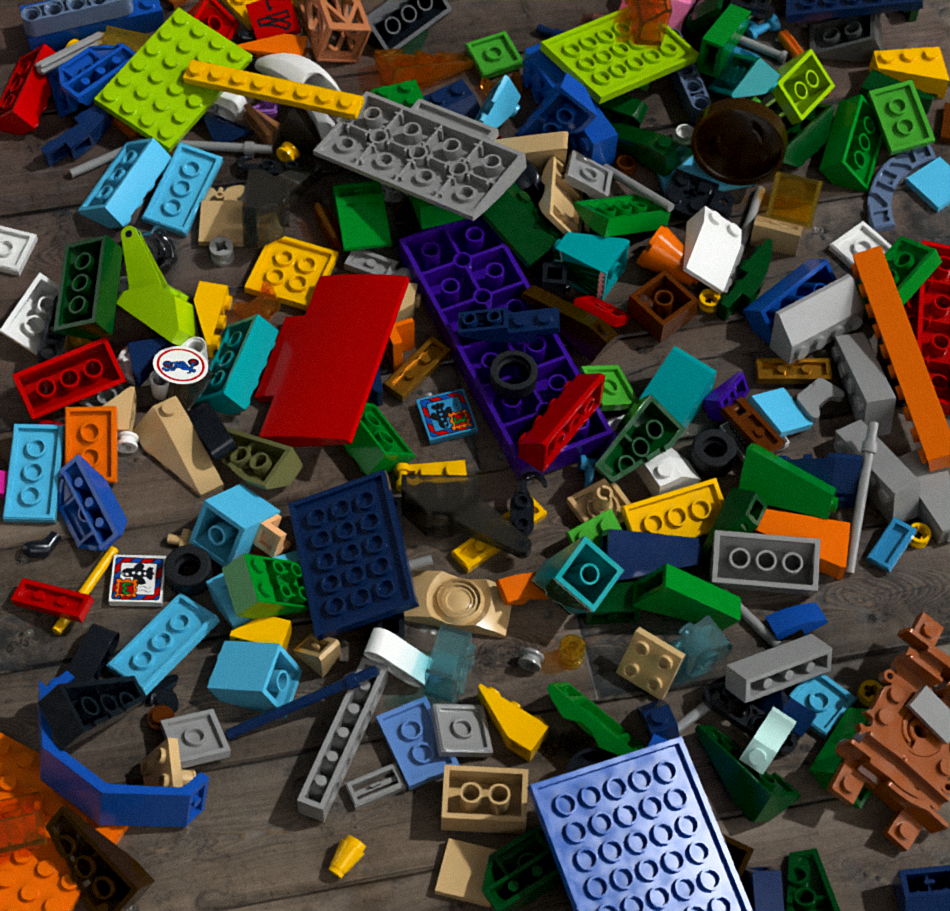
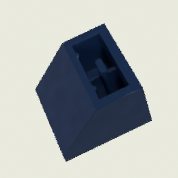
(923, 889)

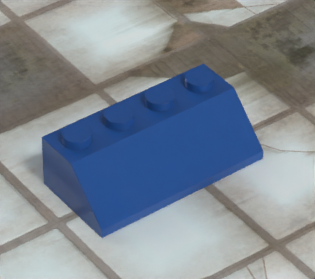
(799, 283)

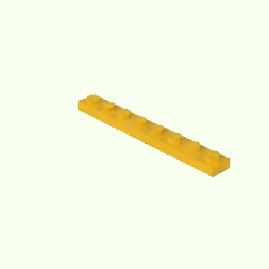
(273, 89)

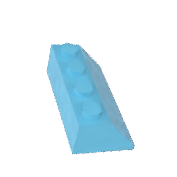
(125, 183)

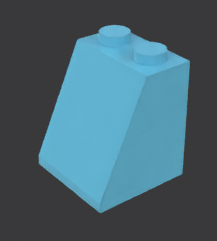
(230, 523)
(254, 675)

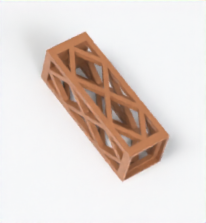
(328, 25)

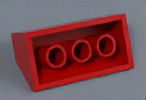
(25, 94)
(68, 378)
(562, 420)

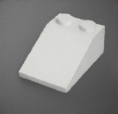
(711, 248)

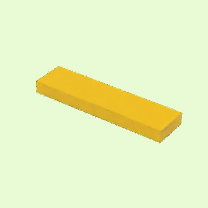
(474, 552)

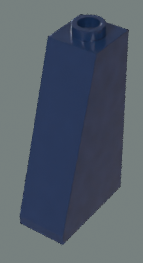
(645, 552)

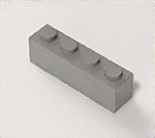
(778, 668)

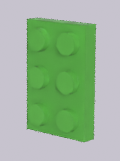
(901, 117)

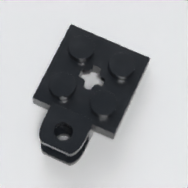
(705, 194)

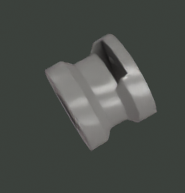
(221, 251)

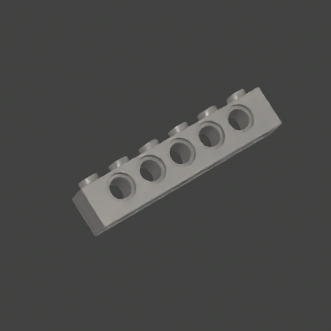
(341, 744)

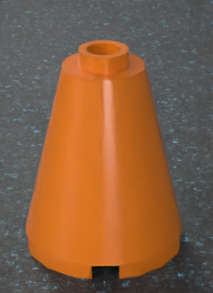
(667, 254)

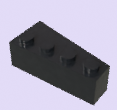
(89, 706)

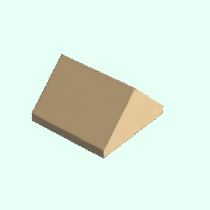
(784, 235)

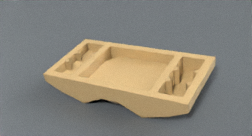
(559, 198)
(459, 603)

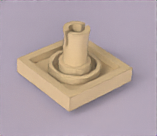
(598, 499)
(650, 663)
(163, 766)

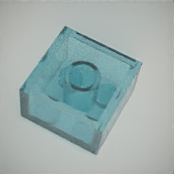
(449, 664)

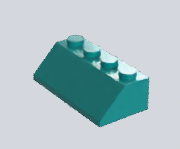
(745, 77)
(239, 364)

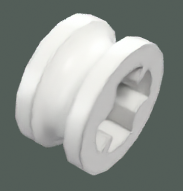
(127, 442)

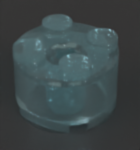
(702, 645)

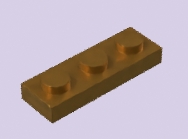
(417, 368)
(799, 372)

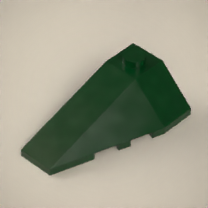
(755, 794)

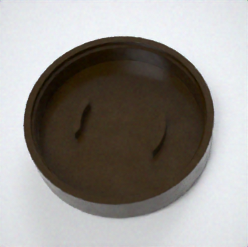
(739, 141)

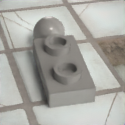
(371, 263)

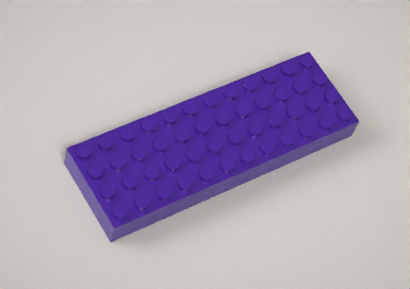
(472, 269)

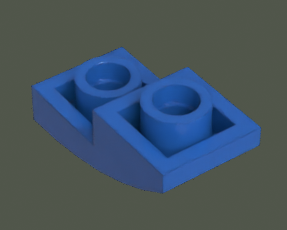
(795, 618)

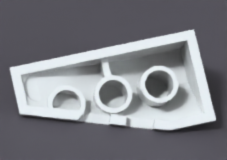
(665, 471)

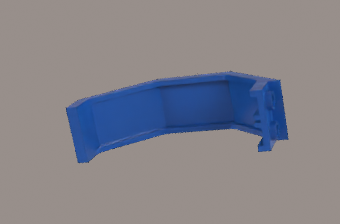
(113, 802)

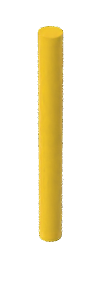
(89, 584)

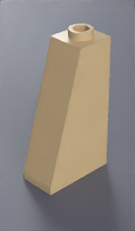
(540, 147)

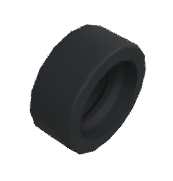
(518, 359)

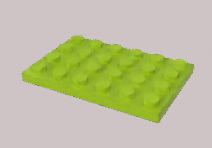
(609, 62)
(151, 87)

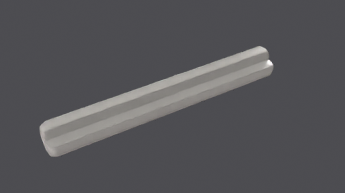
(59, 58)

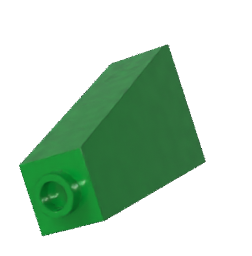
(722, 39)
(785, 484)
(685, 597)

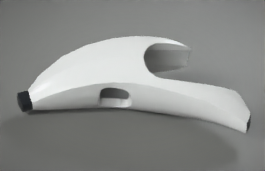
(301, 70)

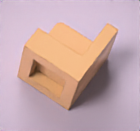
(271, 538)

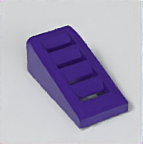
(725, 395)

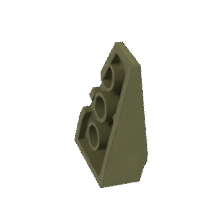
(262, 461)

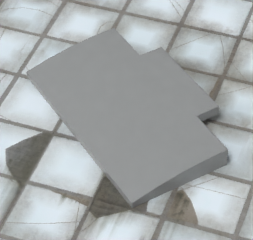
(425, 154)

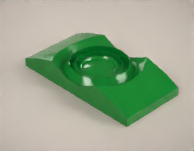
(592, 719)

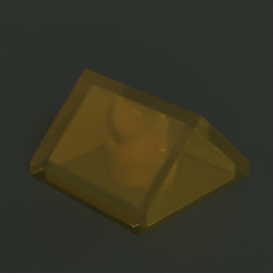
(794, 199)

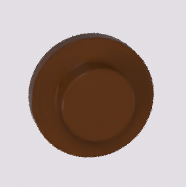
(626, 165)
(157, 714)

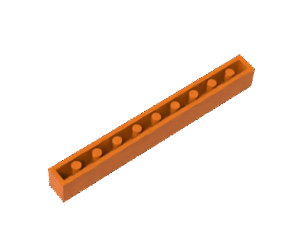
(905, 358)

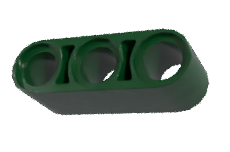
(624, 110)

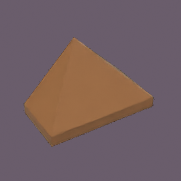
(263, 125)

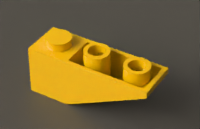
(210, 305)
(516, 727)

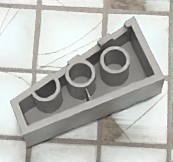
(864, 381)
(891, 483)

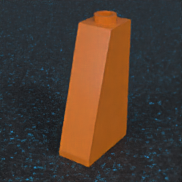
(833, 536)

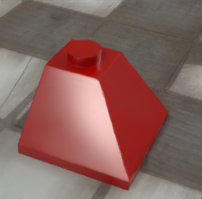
(215, 16)

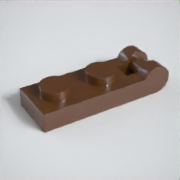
(752, 425)

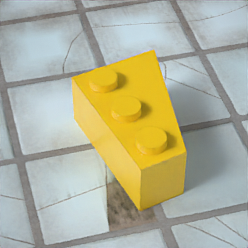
(921, 65)

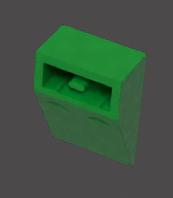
(361, 216)
(265, 586)

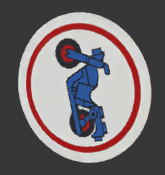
(180, 365)

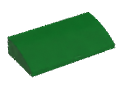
(621, 215)
(910, 267)

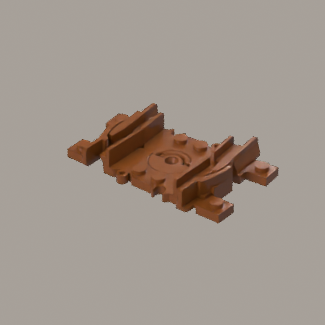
(888, 755)

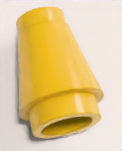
(346, 856)

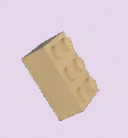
(484, 799)

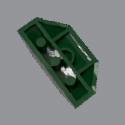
(808, 135)
(520, 872)

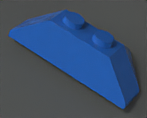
(92, 70)
(89, 506)

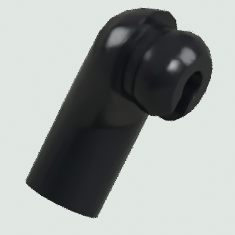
(245, 36)
(41, 549)

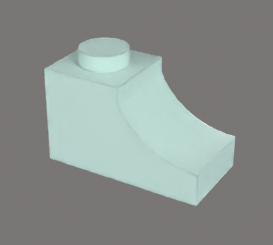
(767, 740)

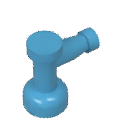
(770, 24)
(587, 465)

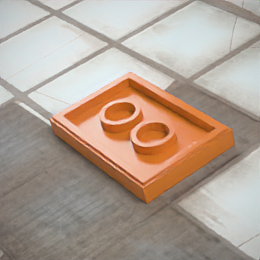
(94, 436)

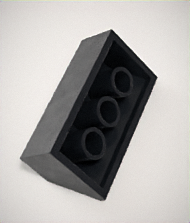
(400, 21)

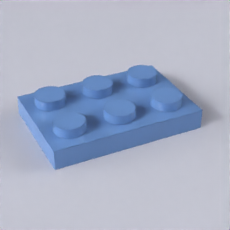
(413, 742)

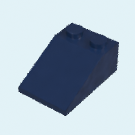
(456, 98)

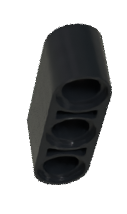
(50, 340)
(211, 431)
(94, 653)

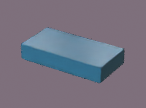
(891, 545)

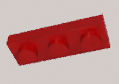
(52, 600)

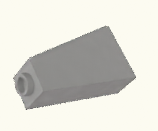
(934, 496)

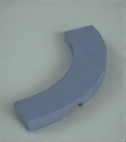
(886, 181)

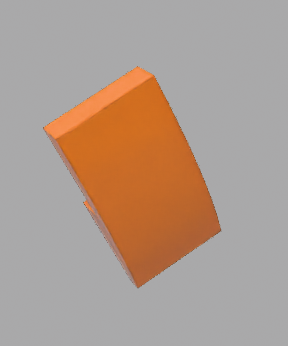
(519, 589)

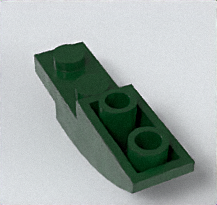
(749, 283)

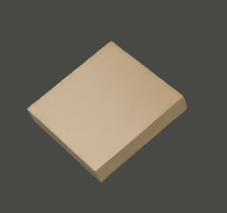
(220, 220)
(463, 872)

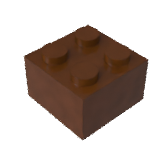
(662, 306)

